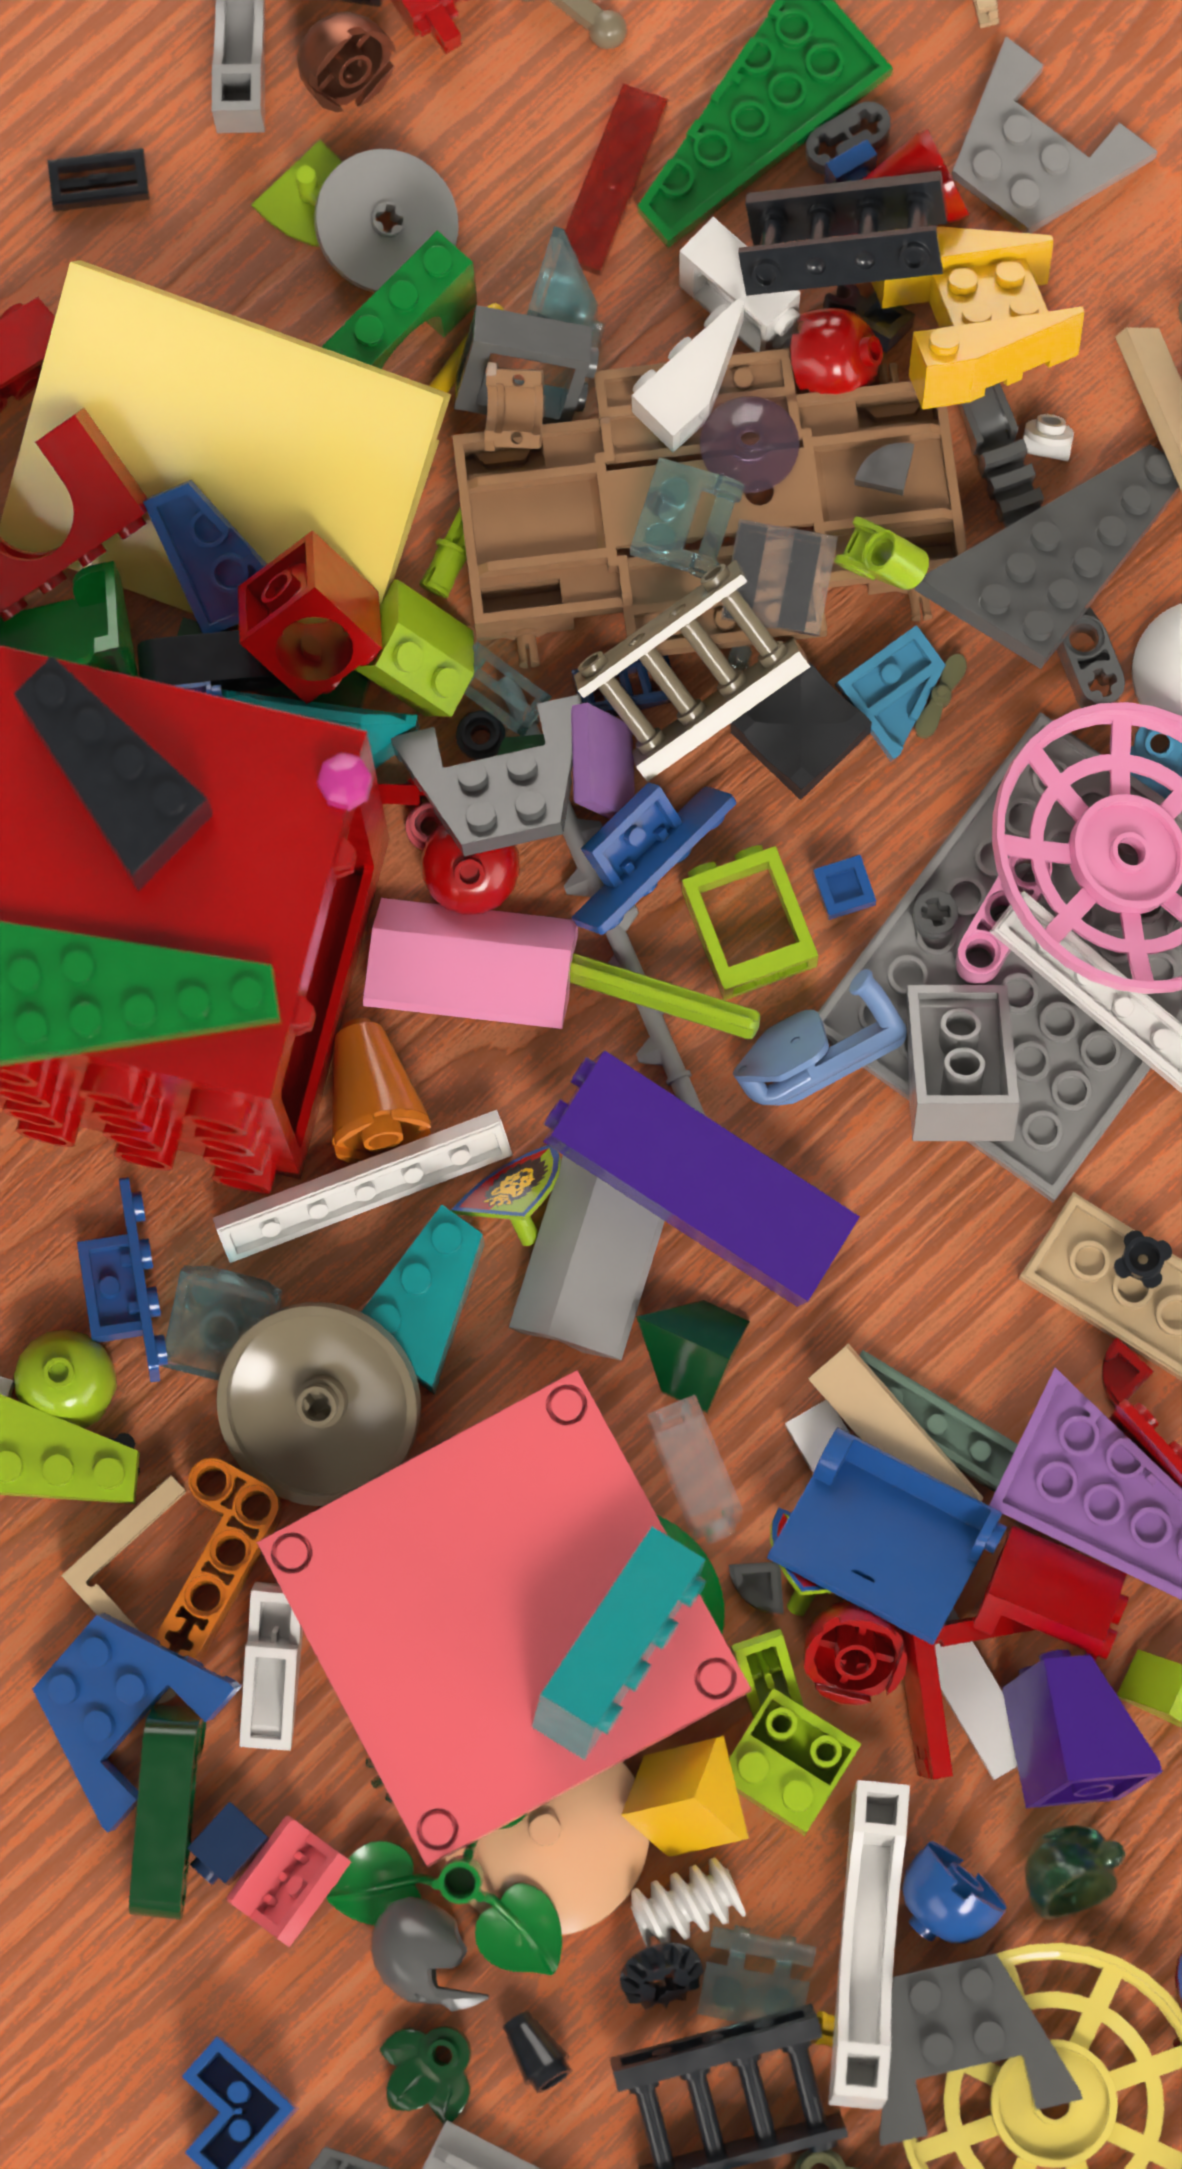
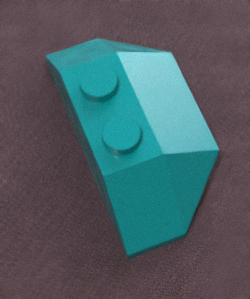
(380, 725)

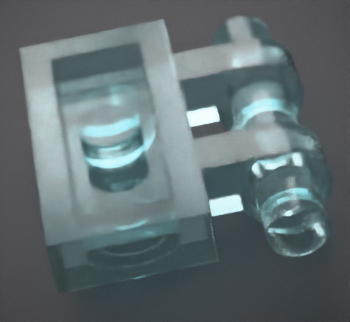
(746, 1994)

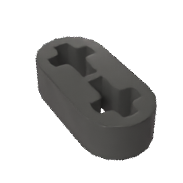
(842, 128)

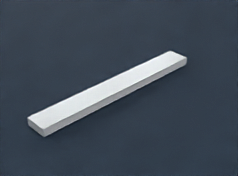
(962, 1671)

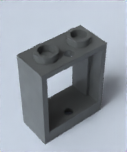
(532, 340)

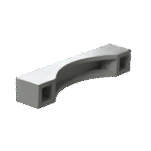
(239, 66)

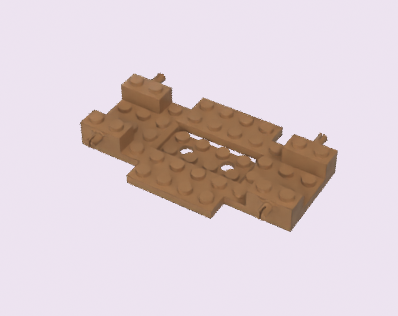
(552, 517)

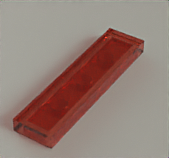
(614, 176)

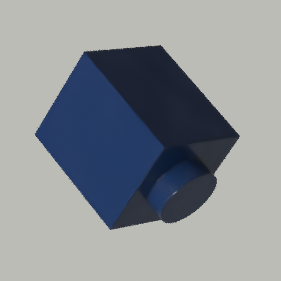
(226, 1846)

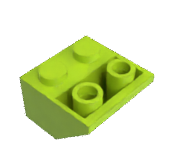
(790, 1761)

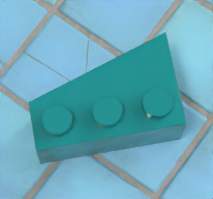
(428, 1291)

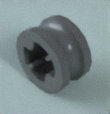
(944, 903)

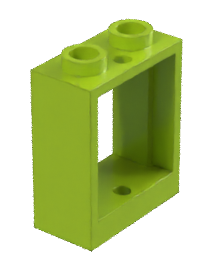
(765, 968)

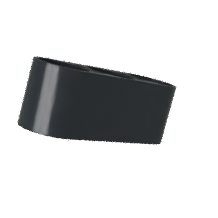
(203, 658)

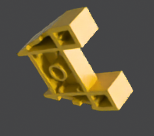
(986, 315)

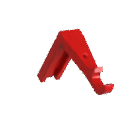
(925, 1693)

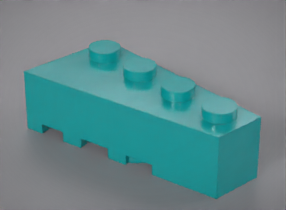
(617, 1643)

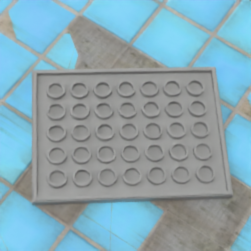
(1067, 1065)

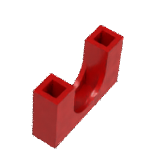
(103, 502)

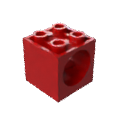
(305, 584)

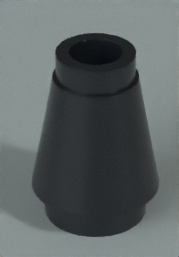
(536, 2052)

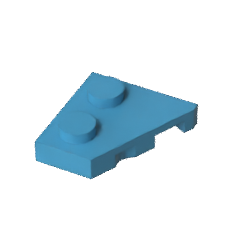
(894, 688)

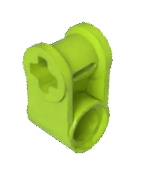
(883, 556)

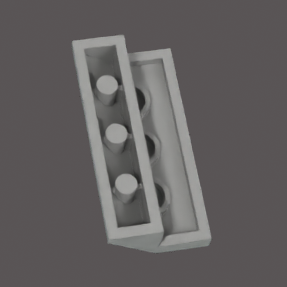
(587, 1265)

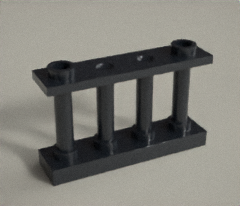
(838, 210)
(742, 2047)

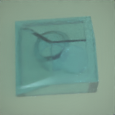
(563, 289)

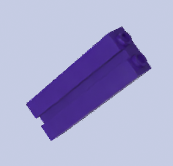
(699, 1177)

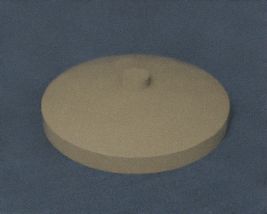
(318, 1402)

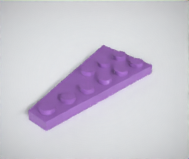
(1094, 1489)

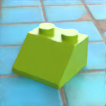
(423, 653)

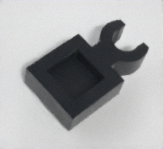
(887, 323)

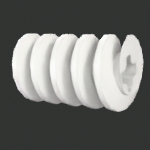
(685, 1903)

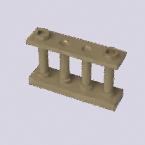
(695, 718)

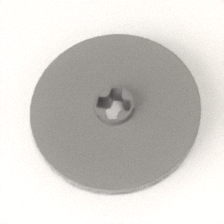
(361, 192)

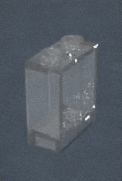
(695, 1470)

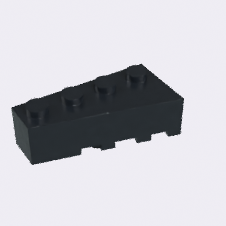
(120, 780)

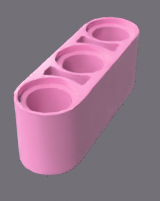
(978, 932)

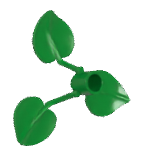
(514, 1935)

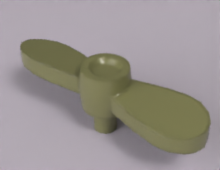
(941, 696)

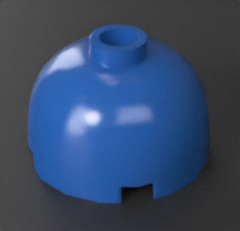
(948, 1898)

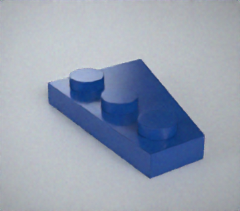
(204, 553)

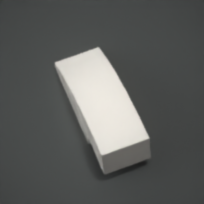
(270, 1670)

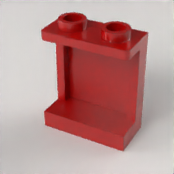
(1054, 1593)

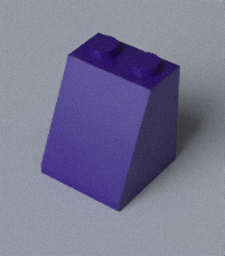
(1074, 1734)

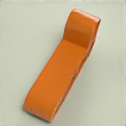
(209, 1569)

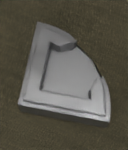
(886, 468)

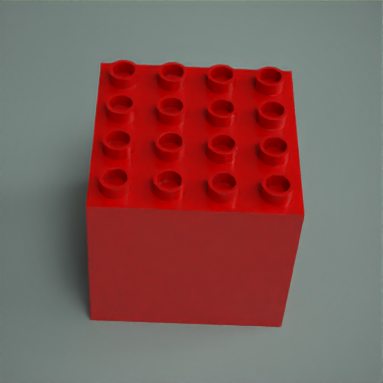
(260, 882)

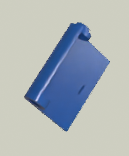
(886, 1536)

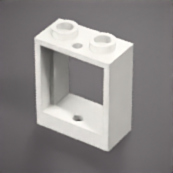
(714, 277)

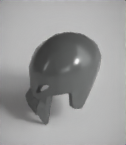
(409, 1946)

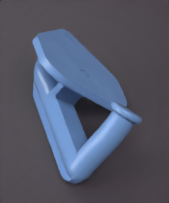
(799, 1056)

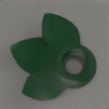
(423, 2077)

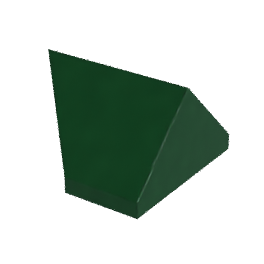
(692, 1348)

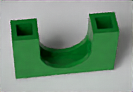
(428, 287)

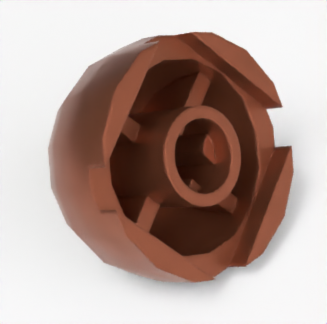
(345, 60)

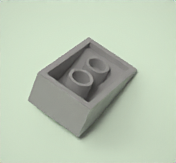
(961, 1063)

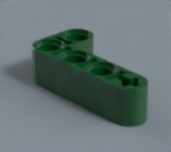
(165, 1811)

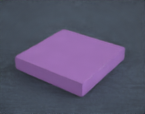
(601, 760)

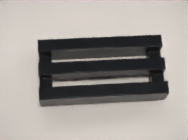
(102, 196)

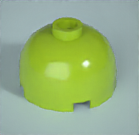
(66, 1377)

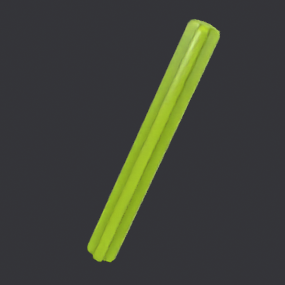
(664, 997)

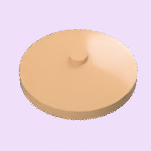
(570, 1850)

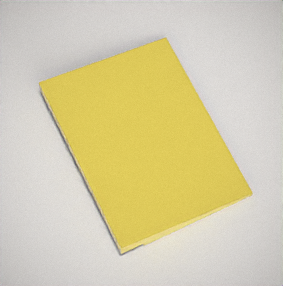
(252, 416)

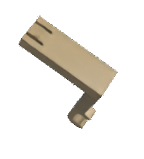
(113, 1544)

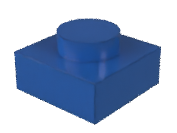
(851, 164)
(844, 887)

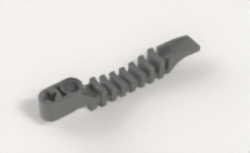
(1009, 482)

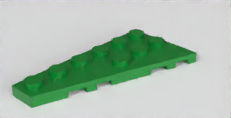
(783, 85)
(102, 994)

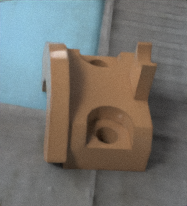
(514, 407)

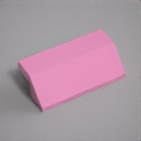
(470, 964)

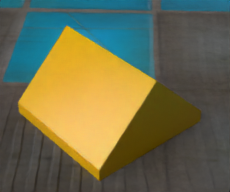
(687, 1798)

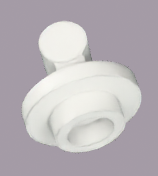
(1049, 437)

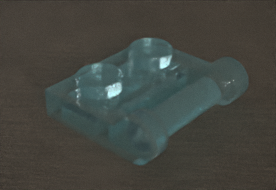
(670, 513)

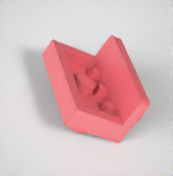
(288, 1880)

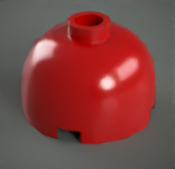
(834, 352)
(467, 882)
(853, 1654)

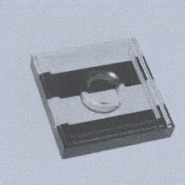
(784, 574)

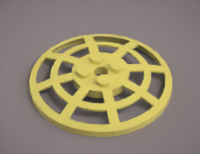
(1088, 2121)

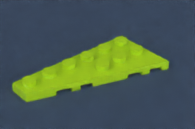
(61, 1460)

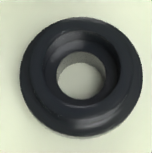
(479, 721)

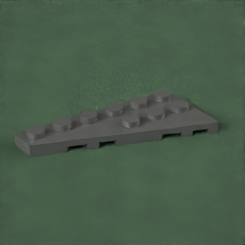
(1050, 566)

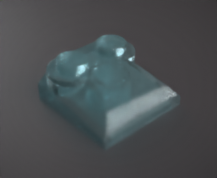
(212, 1314)

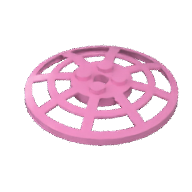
(1095, 842)

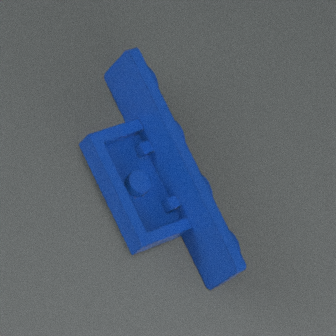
(642, 847)
(116, 1286)

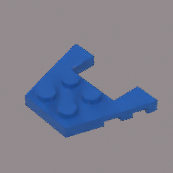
(105, 1690)

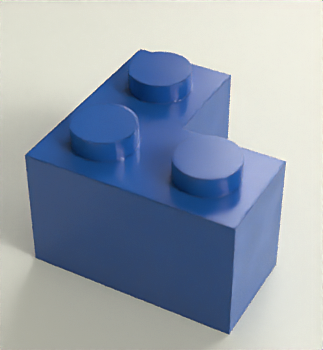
(248, 2106)

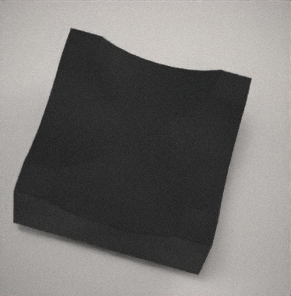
(802, 731)

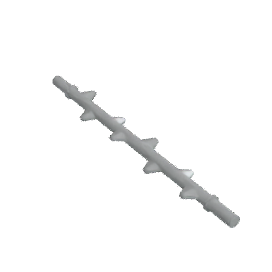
(585, 882)

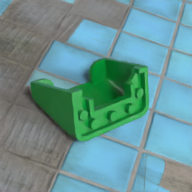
(80, 630)

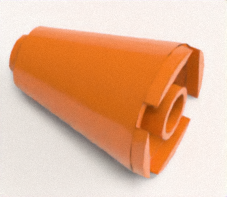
(372, 1095)

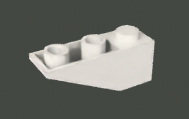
(685, 389)

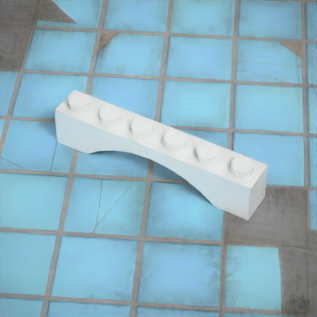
(867, 1945)

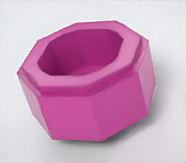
(345, 781)

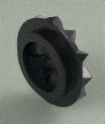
(654, 1964)

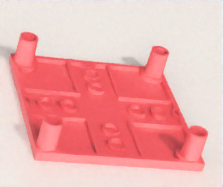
(459, 1595)

